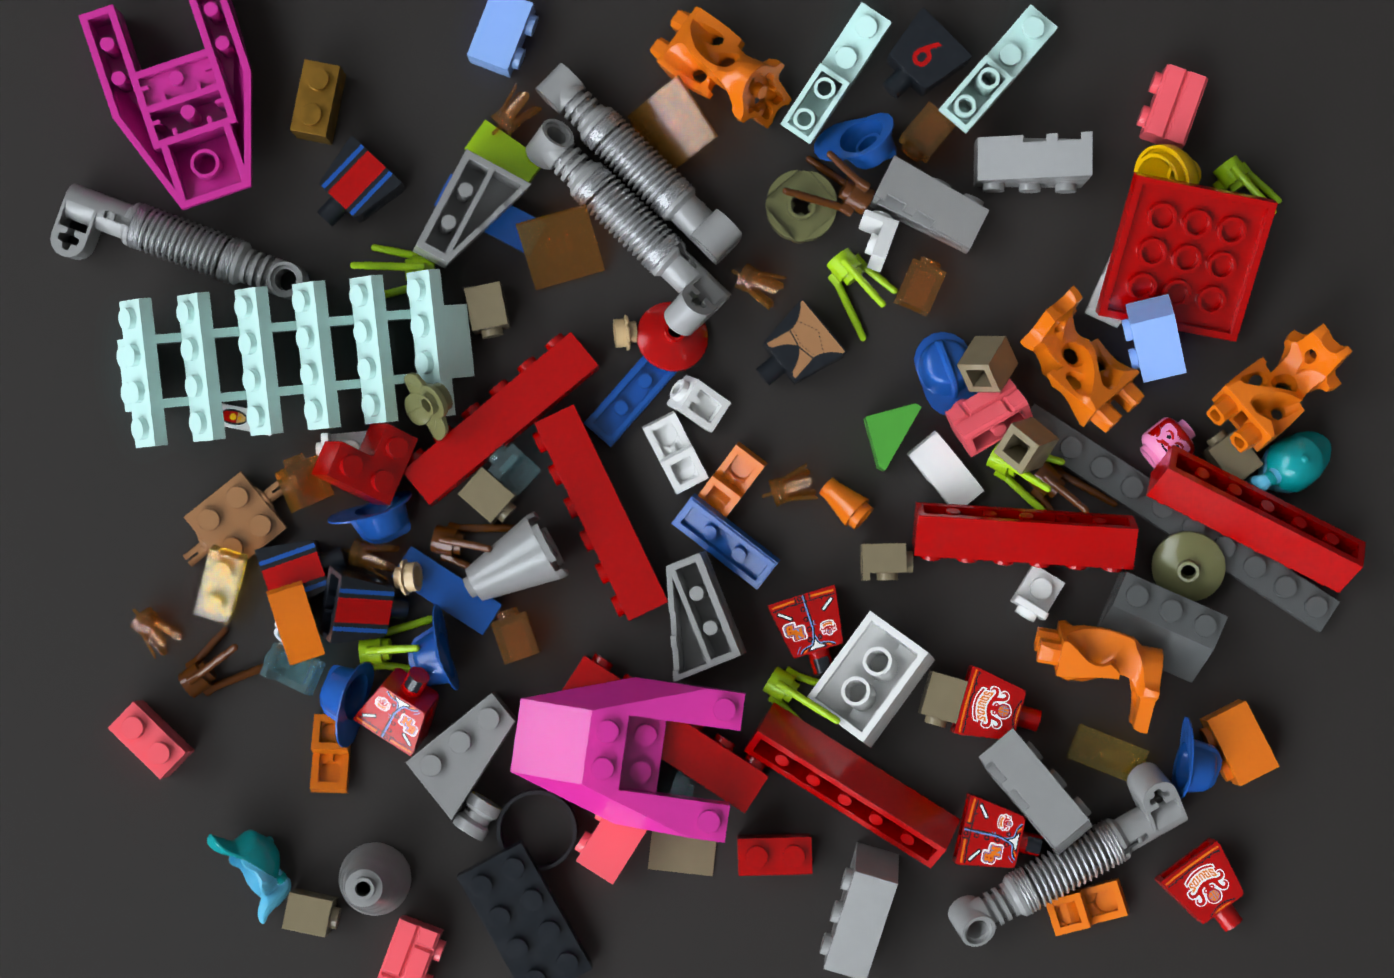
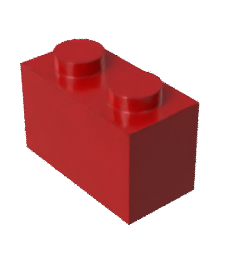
(774, 854)

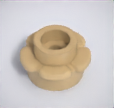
(624, 332)
(408, 577)

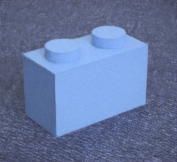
(502, 34)
(1155, 338)

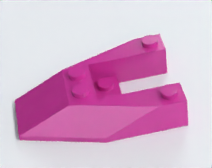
(186, 113)
(607, 745)

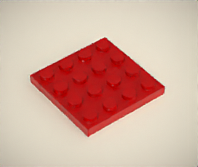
(1187, 244)

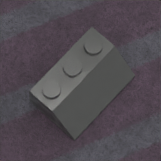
(1164, 621)

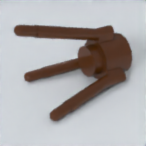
(855, 192)
(1055, 478)
(451, 541)
(199, 674)

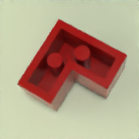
(373, 469)

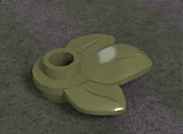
(428, 404)

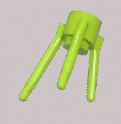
(1235, 175)
(412, 264)
(850, 268)
(1004, 470)
(381, 649)
(783, 687)

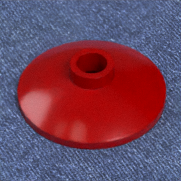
(665, 350)

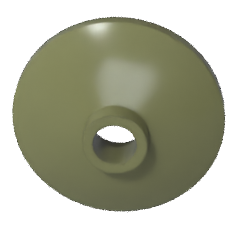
(1194, 550)

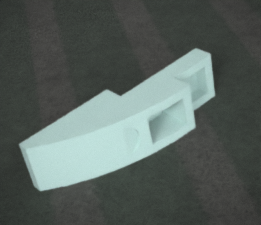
(998, 69)
(836, 73)

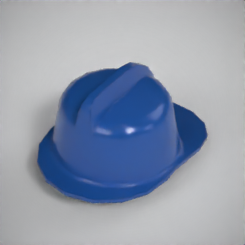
(861, 141)
(938, 370)
(378, 522)
(435, 653)
(344, 695)
(1195, 763)

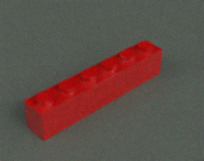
(501, 418)
(601, 513)
(1256, 519)
(1024, 536)
(689, 748)
(852, 785)

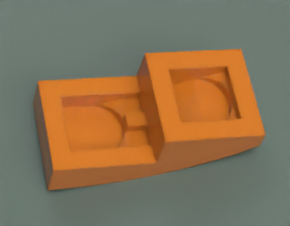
(732, 479)
(295, 622)
(329, 760)
(1087, 907)

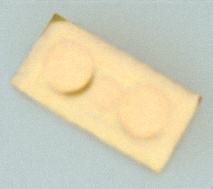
(220, 584)
(1105, 752)

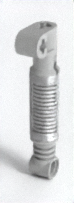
(670, 195)
(145, 229)
(662, 252)
(1054, 875)

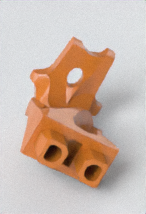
(724, 64)
(1081, 383)
(1251, 405)
(1099, 652)

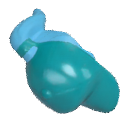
(1293, 463)
(260, 865)

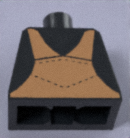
(799, 347)

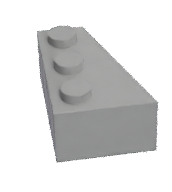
(1033, 163)
(929, 205)
(468, 206)
(700, 618)
(460, 754)
(1036, 791)
(861, 911)

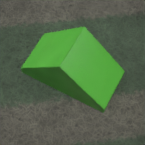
(887, 432)

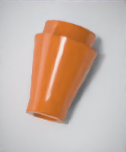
(846, 503)

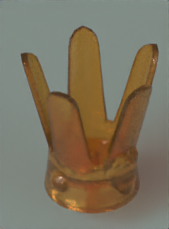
(506, 115)
(751, 279)
(791, 487)
(361, 556)
(147, 624)

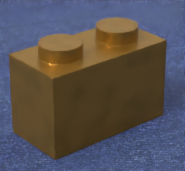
(318, 102)

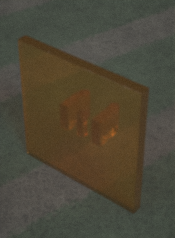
(673, 123)
(560, 246)

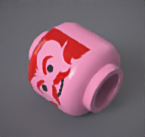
(1162, 436)

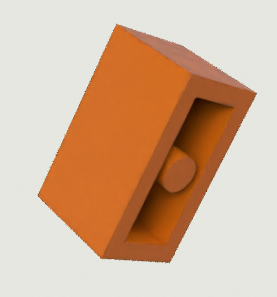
(1239, 742)

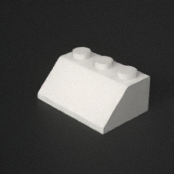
(871, 678)

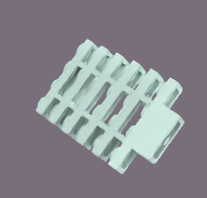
(438, 333)

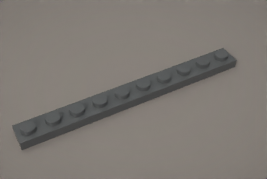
(1130, 489)

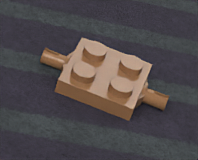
(235, 518)

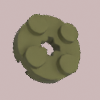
(800, 227)

